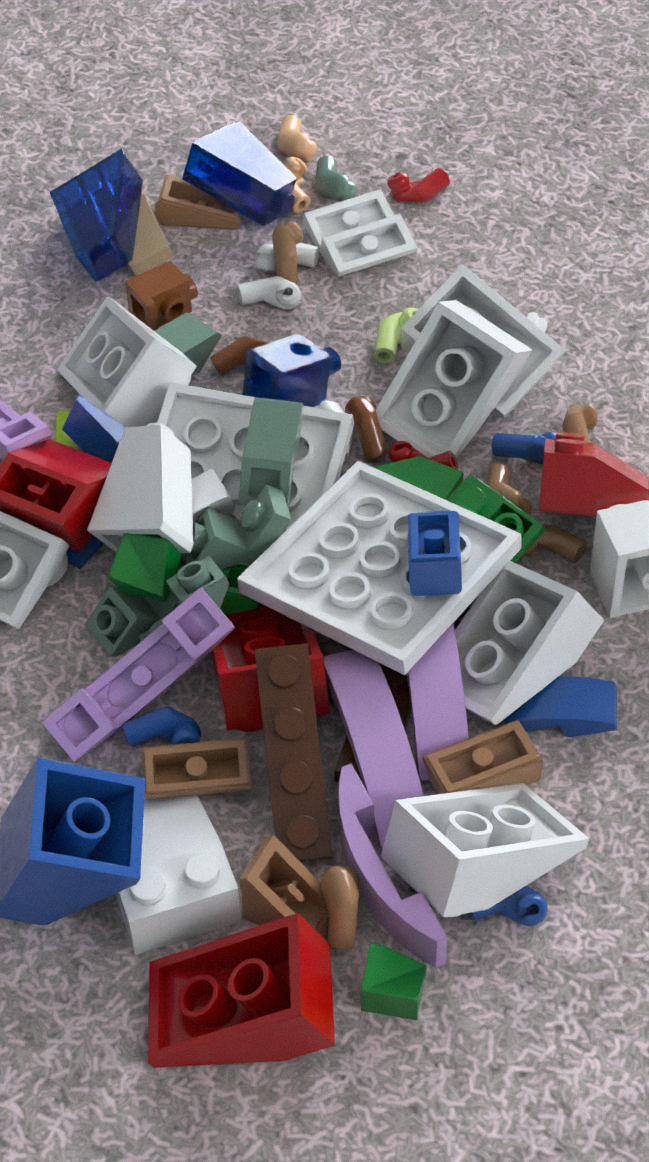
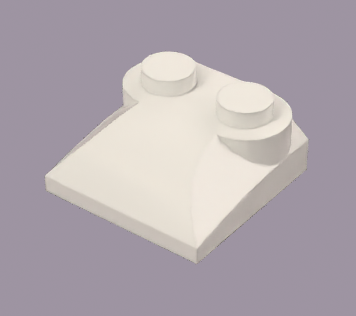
(27, 566)

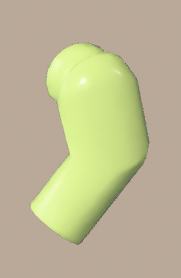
(390, 335)

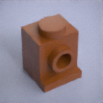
(160, 295)

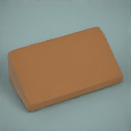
(485, 761)
(196, 768)

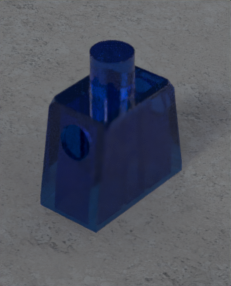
(290, 370)

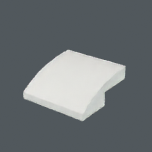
(359, 233)

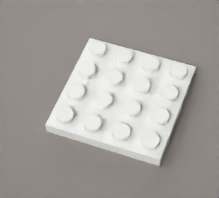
(216, 431)
(349, 568)

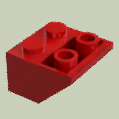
(53, 489)

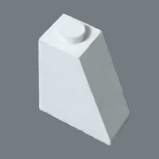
(147, 490)

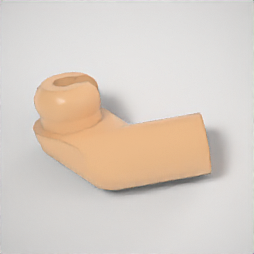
(293, 142)
(298, 168)

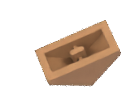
(280, 886)

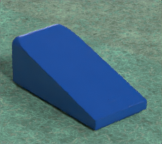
(93, 430)
(434, 553)

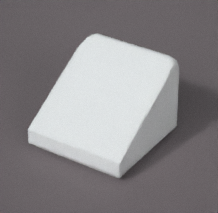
(211, 493)

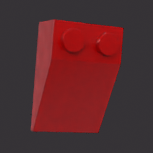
(586, 478)
(236, 664)
(243, 998)

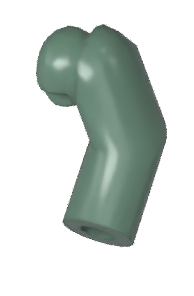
(331, 183)

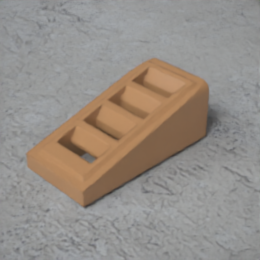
(187, 206)

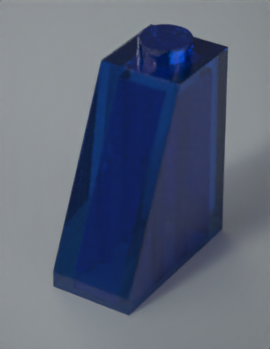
(241, 174)
(101, 213)

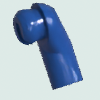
(162, 723)
(523, 906)

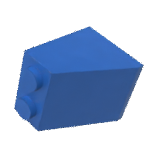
(69, 840)

